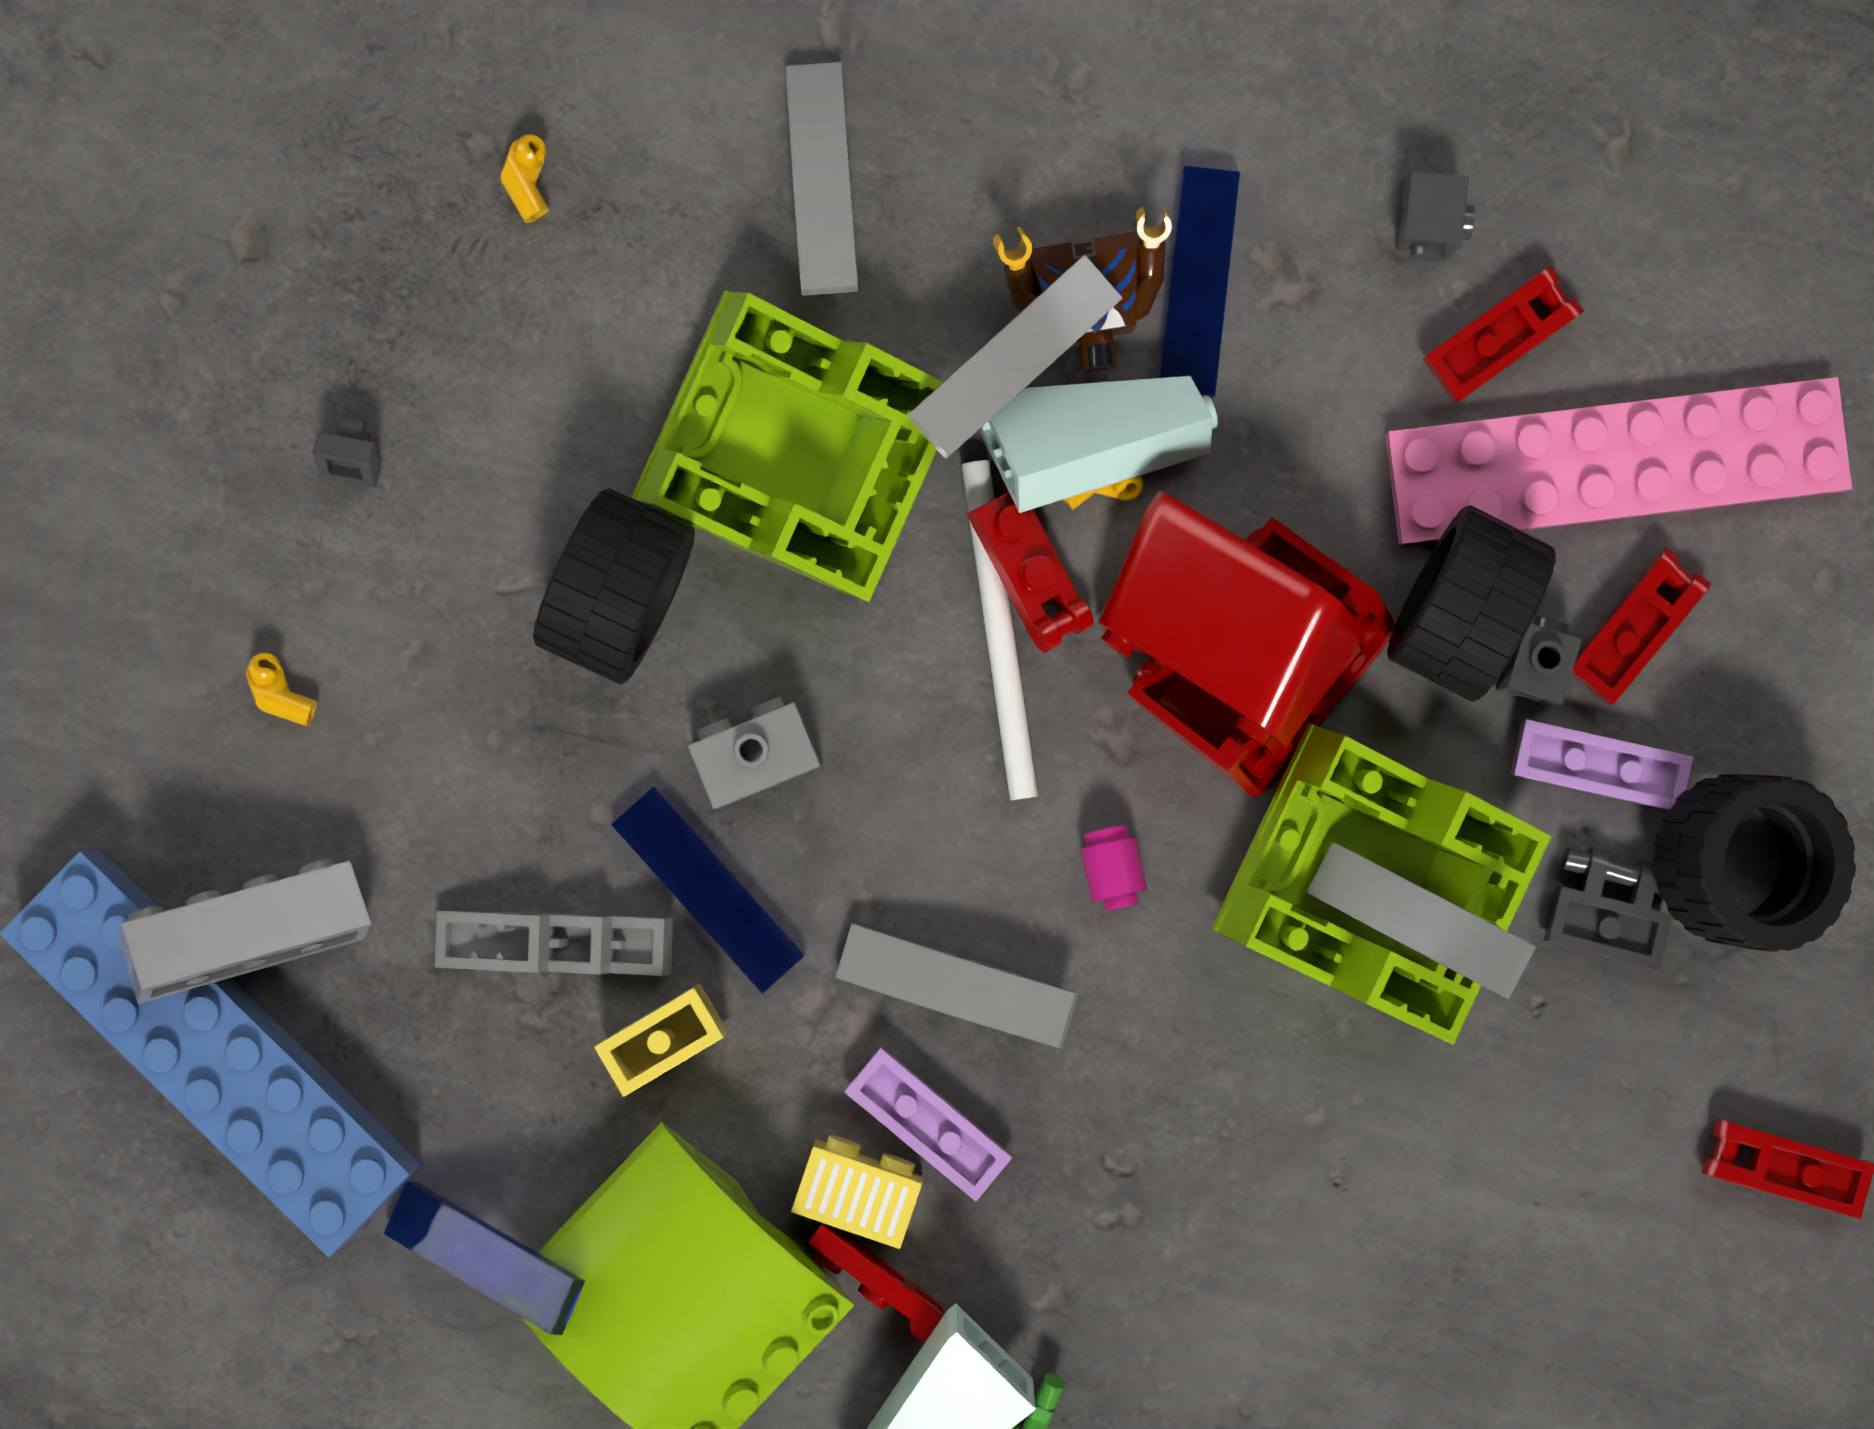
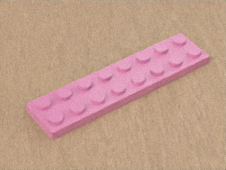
(1622, 459)

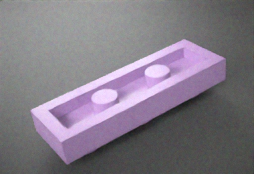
(1600, 765)
(928, 1123)

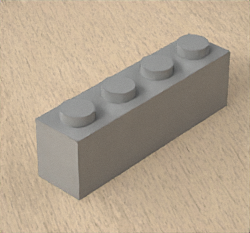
(242, 930)

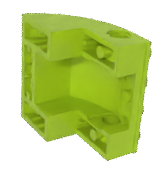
(793, 445)
(1402, 823)
(685, 1293)

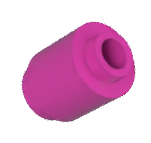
(1113, 867)

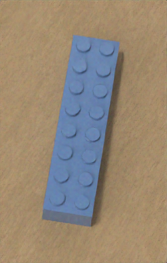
(216, 1060)

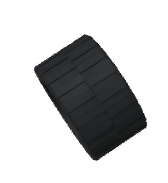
(613, 585)
(1472, 603)
(1812, 875)

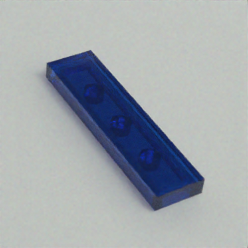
(1199, 276)
(708, 889)
(484, 1258)

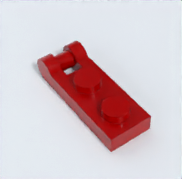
(1501, 336)
(1030, 571)
(1638, 627)
(1791, 1169)
(878, 1279)

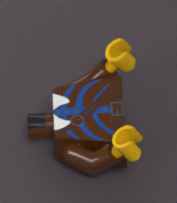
(1129, 267)

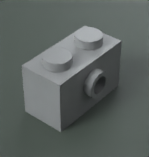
(753, 754)

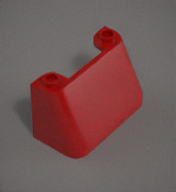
(1228, 619)
(1209, 724)

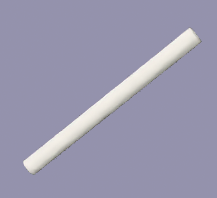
(1001, 647)

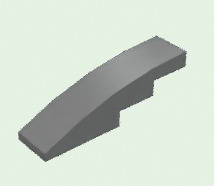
(821, 179)
(1014, 357)
(1421, 920)
(553, 942)
(957, 985)

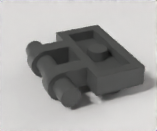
(1606, 925)

